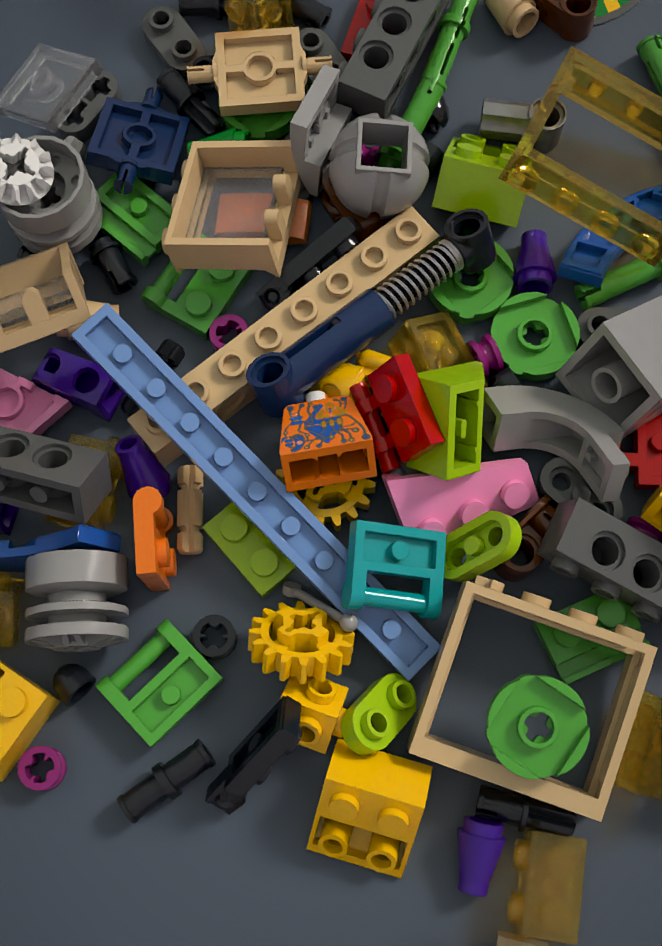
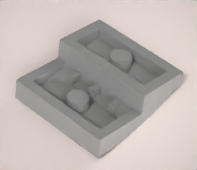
(316, 128)

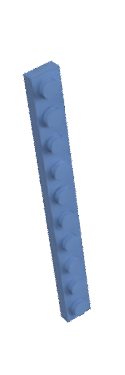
(247, 483)

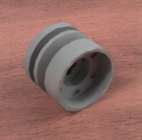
(68, 210)
(76, 595)

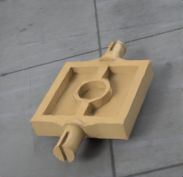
(258, 71)

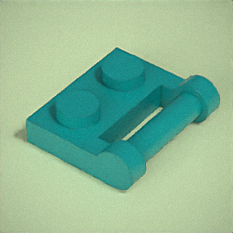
(396, 553)

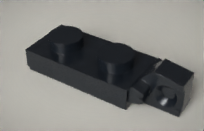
(308, 264)
(256, 754)

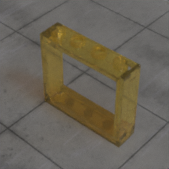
(571, 194)

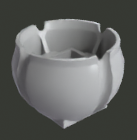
(372, 187)

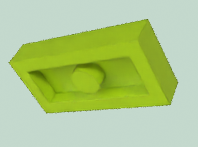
(249, 550)

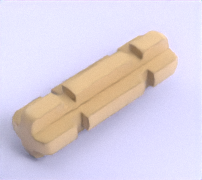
(189, 510)

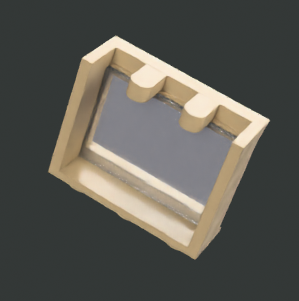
(233, 206)
(40, 296)

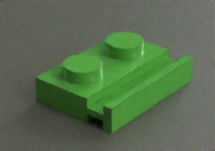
(134, 218)
(579, 657)

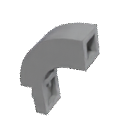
(559, 425)

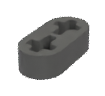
(90, 108)

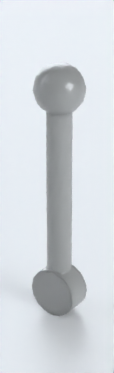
(347, 621)

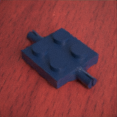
(138, 141)

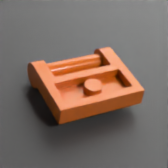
(152, 524)

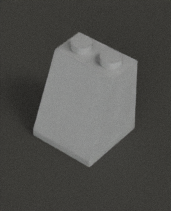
(621, 367)

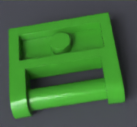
(202, 301)
(169, 694)

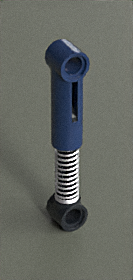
(287, 375)

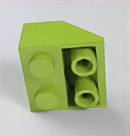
(471, 180)
(457, 404)

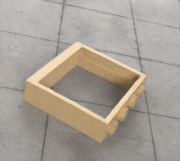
(586, 801)

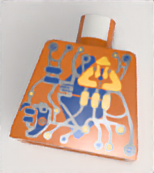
(325, 443)

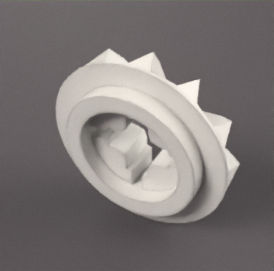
(39, 175)

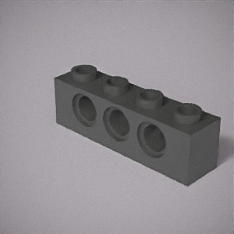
(396, 55)
(52, 475)
(569, 550)

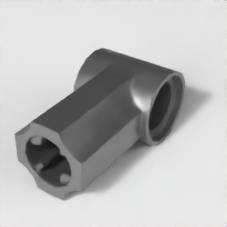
(509, 119)

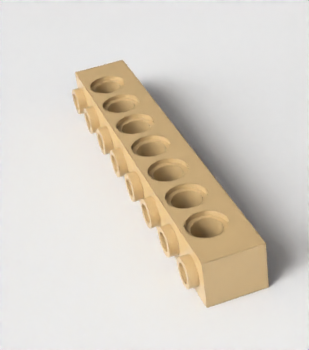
(222, 377)

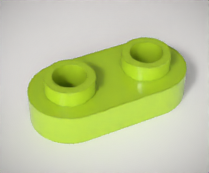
(481, 545)
(386, 706)

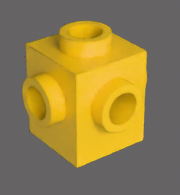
(320, 710)

